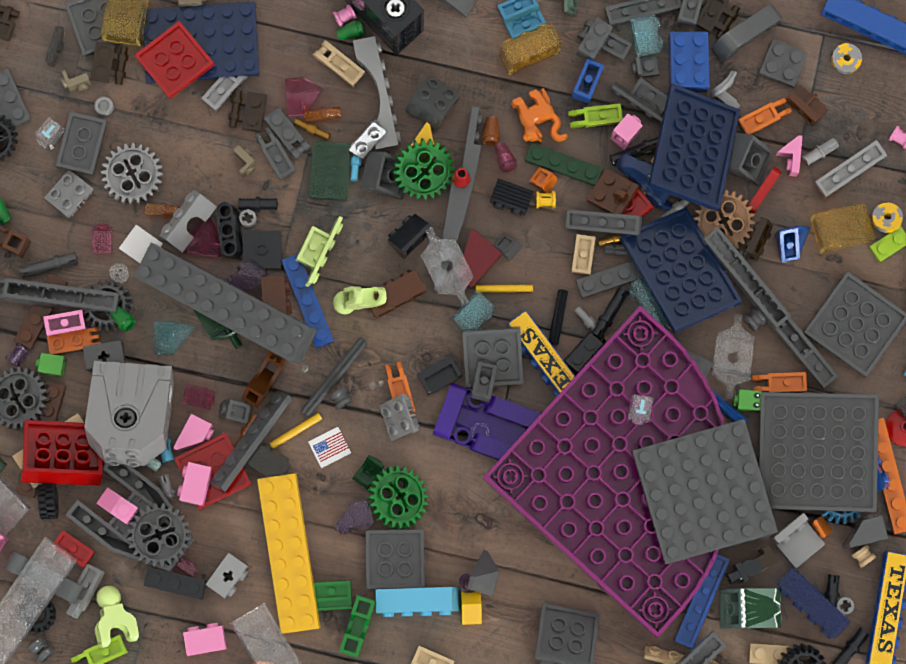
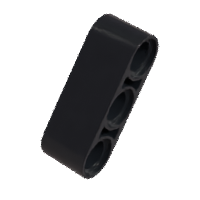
(224, 223)

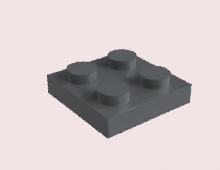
(783, 63)

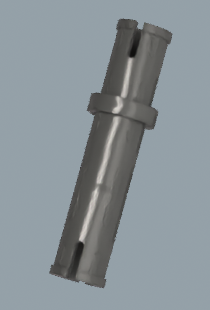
(48, 265)

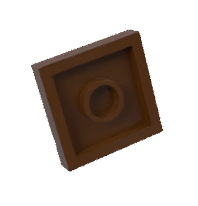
(612, 193)

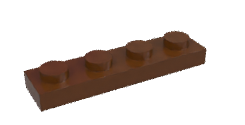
(34, 320)

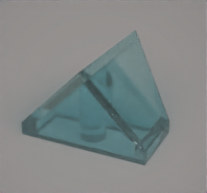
(170, 336)

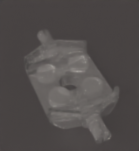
(452, 281)
(733, 341)

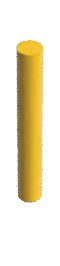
(503, 288)
(296, 430)

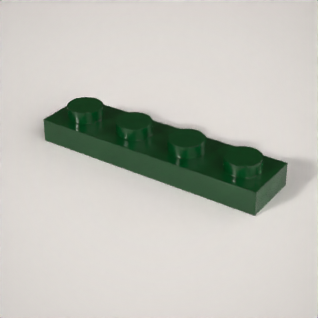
(563, 164)

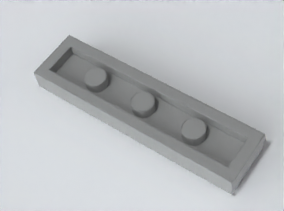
(850, 169)

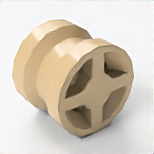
(863, 556)

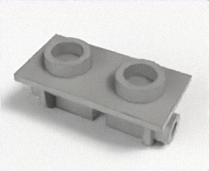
(367, 139)

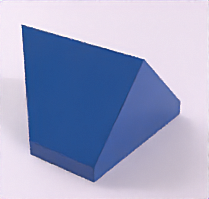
(790, 242)

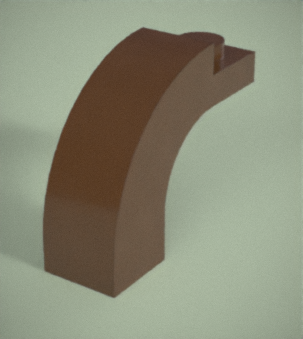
(264, 379)

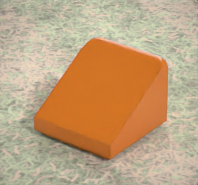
(543, 180)
(821, 527)

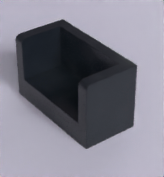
(439, 375)

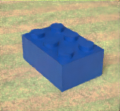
(689, 60)

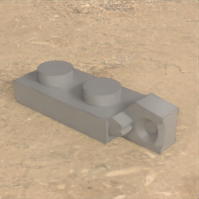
(90, 580)

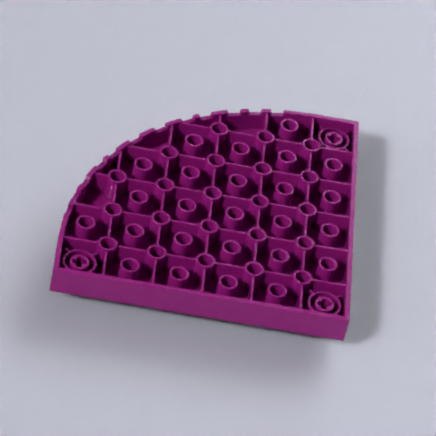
(578, 472)

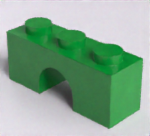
(357, 626)

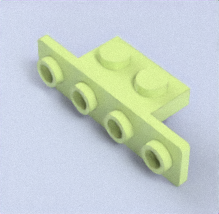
(315, 248)

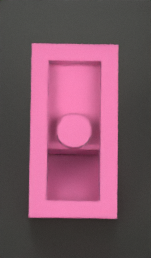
(793, 151)

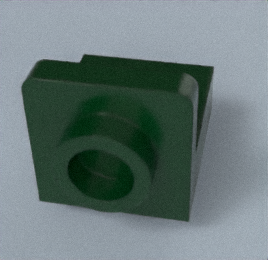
(366, 473)

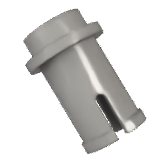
(166, 486)

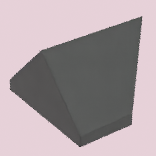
(484, 575)

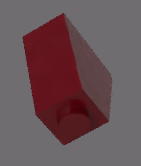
(479, 256)

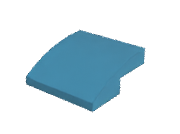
(520, 16)

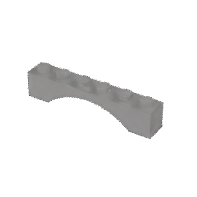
(367, 56)

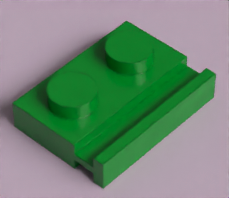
(333, 595)

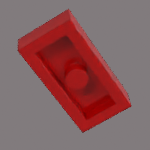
(75, 548)

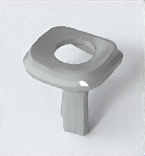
(720, 90)

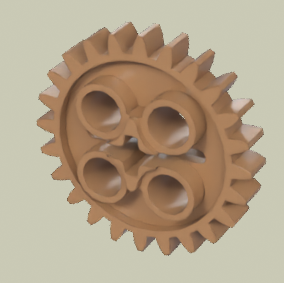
(740, 212)

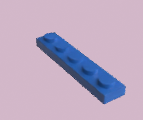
(307, 301)
(700, 604)

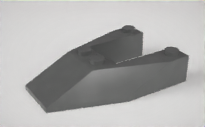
(115, 533)

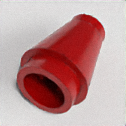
(461, 181)

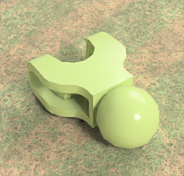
(357, 298)
(113, 616)

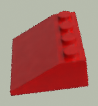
(59, 454)

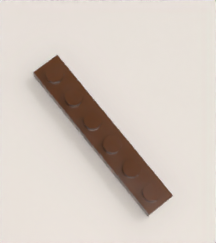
(56, 394)

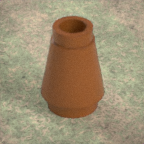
(491, 131)

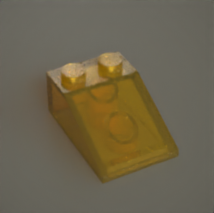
(124, 21)
(842, 228)

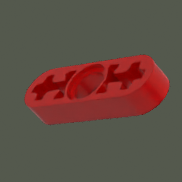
(764, 189)

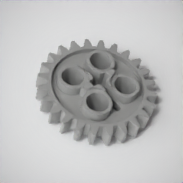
(117, 181)

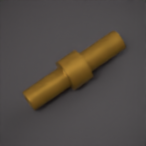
(312, 129)
(614, 238)

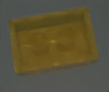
(530, 48)

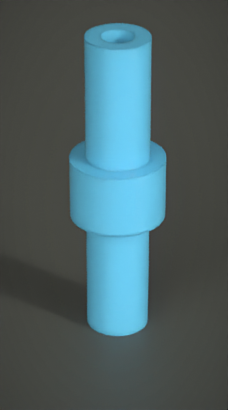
(355, 162)

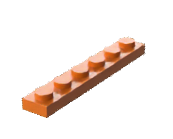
(893, 495)

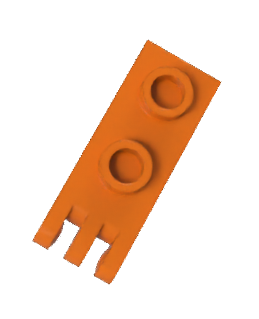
(72, 341)

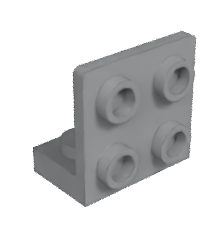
(798, 541)

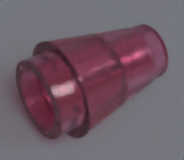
(505, 158)

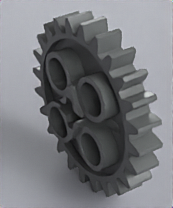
(32, 389)
(152, 517)

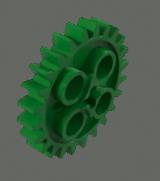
(410, 158)
(411, 488)

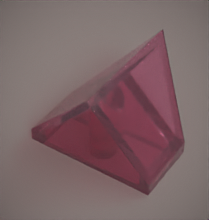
(300, 95)
(205, 240)

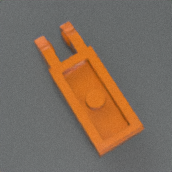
(763, 117)
(782, 382)
(399, 384)

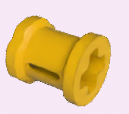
(545, 199)

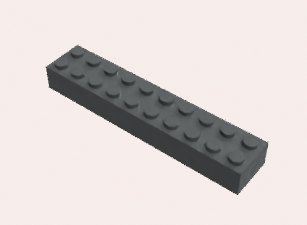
(225, 303)

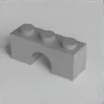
(176, 230)

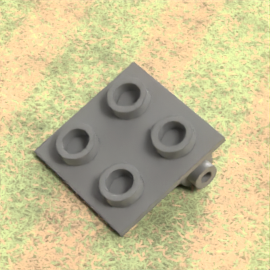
(69, 193)
(398, 417)

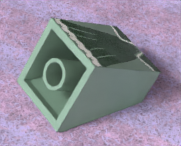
(750, 608)

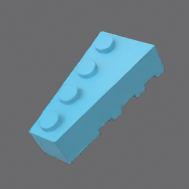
(418, 600)

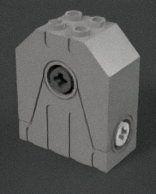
(129, 411)

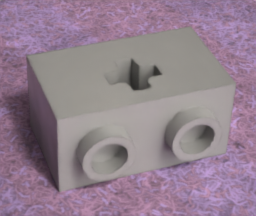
(228, 565)

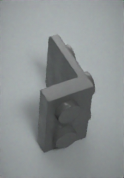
(432, 102)

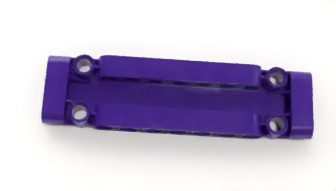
(505, 420)

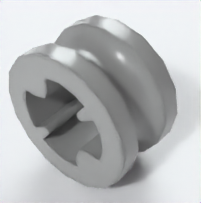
(250, 213)
(848, 600)

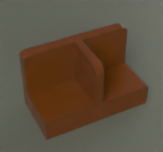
(806, 105)

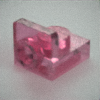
(102, 238)
(198, 397)
(187, 565)

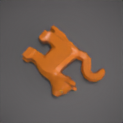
(537, 114)

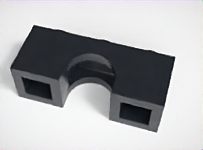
(175, 583)

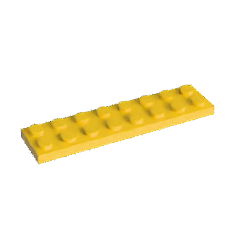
(288, 553)

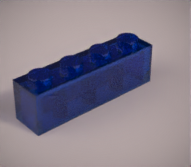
(813, 602)

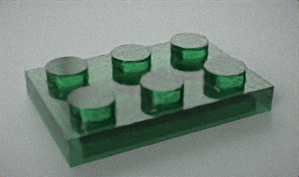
(330, 171)

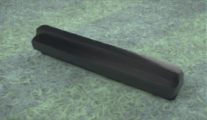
(558, 317)

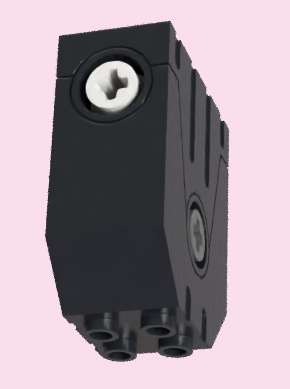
(391, 20)

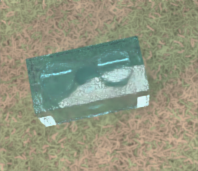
(646, 35)
(473, 313)

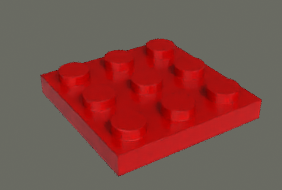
(174, 60)
(213, 454)

